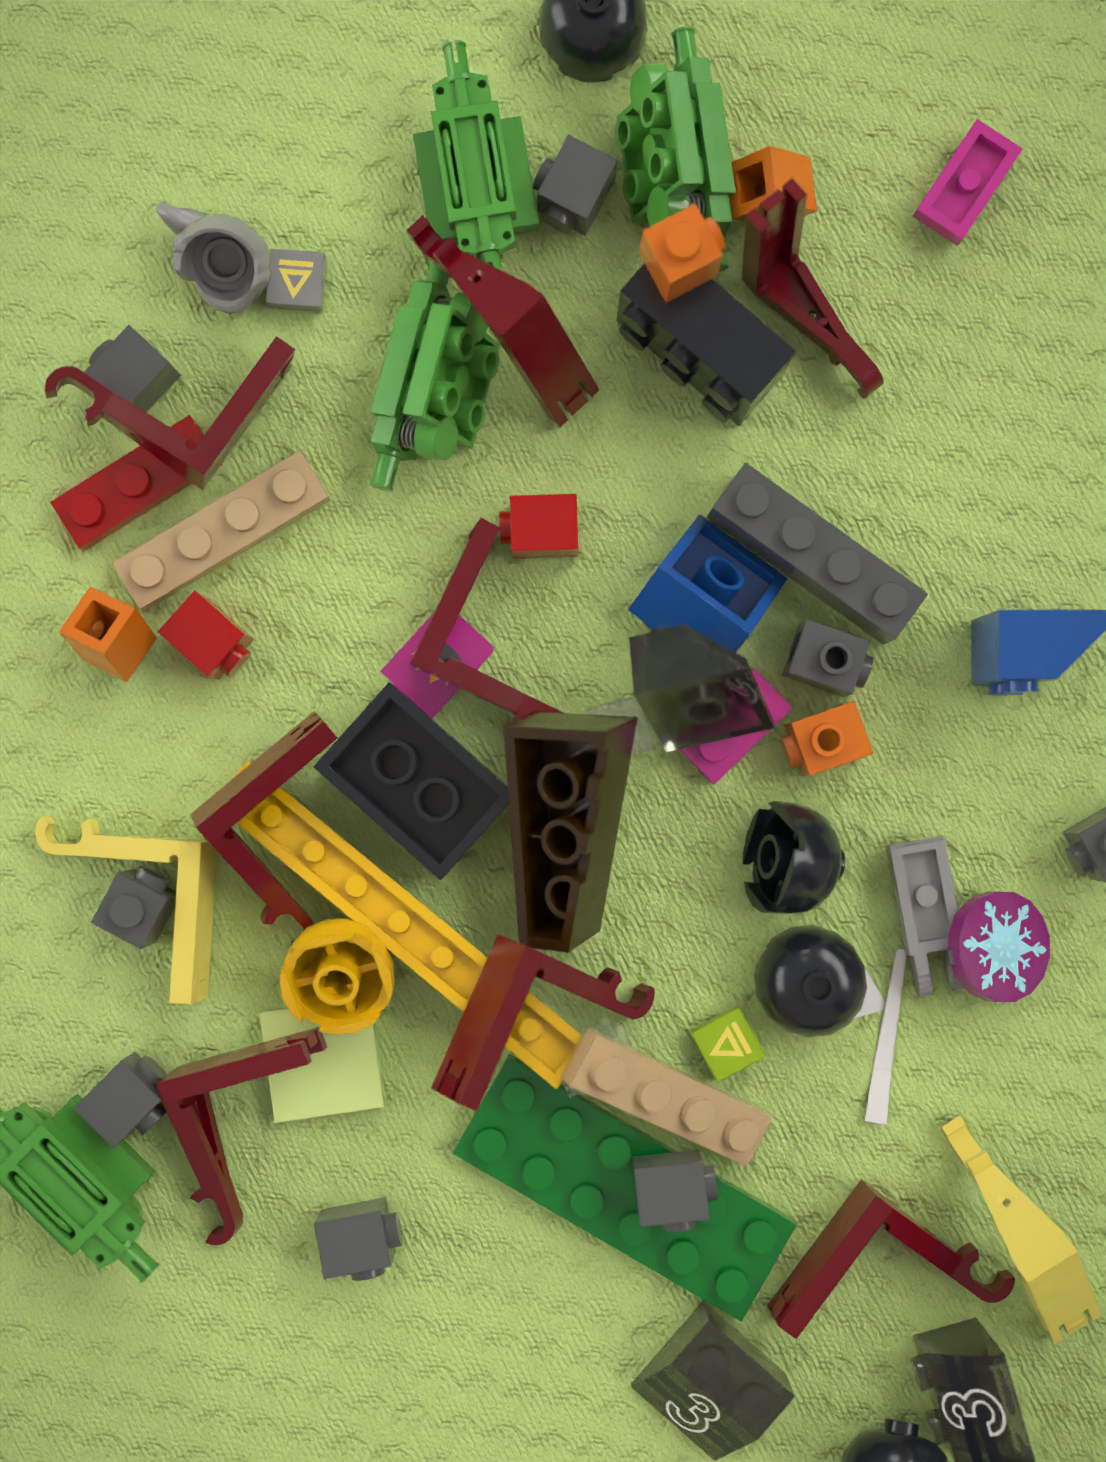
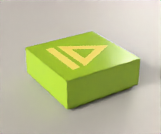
(727, 1043)

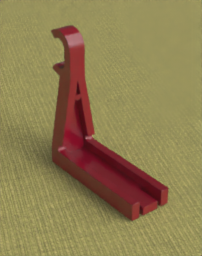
(788, 287)
(519, 321)
(165, 443)
(442, 621)
(243, 794)
(497, 1004)
(191, 1112)
(845, 1240)

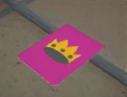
(424, 689)

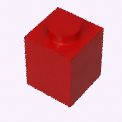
(541, 526)
(207, 637)

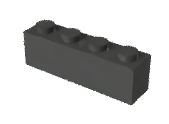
(816, 555)

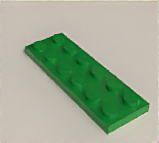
(581, 1168)

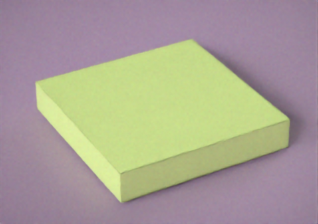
(336, 1081)

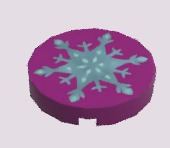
(999, 946)

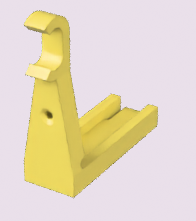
(193, 893)
(1037, 1246)

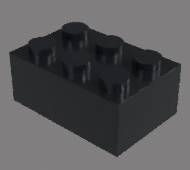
(705, 342)
(415, 780)

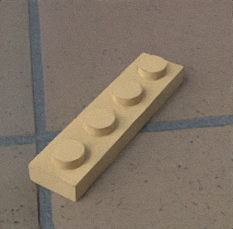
(221, 531)
(666, 1097)

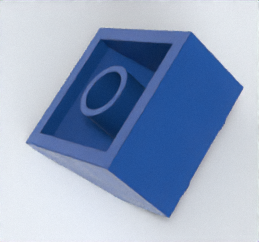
(709, 586)
(1029, 647)

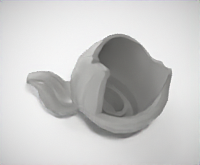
(219, 255)

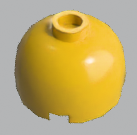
(337, 976)

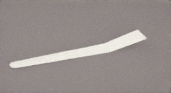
(881, 1074)

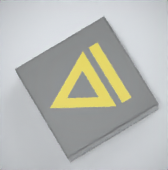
(296, 280)

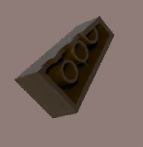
(564, 820)

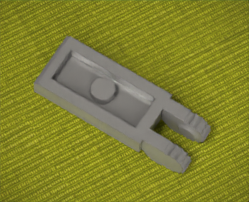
(924, 905)

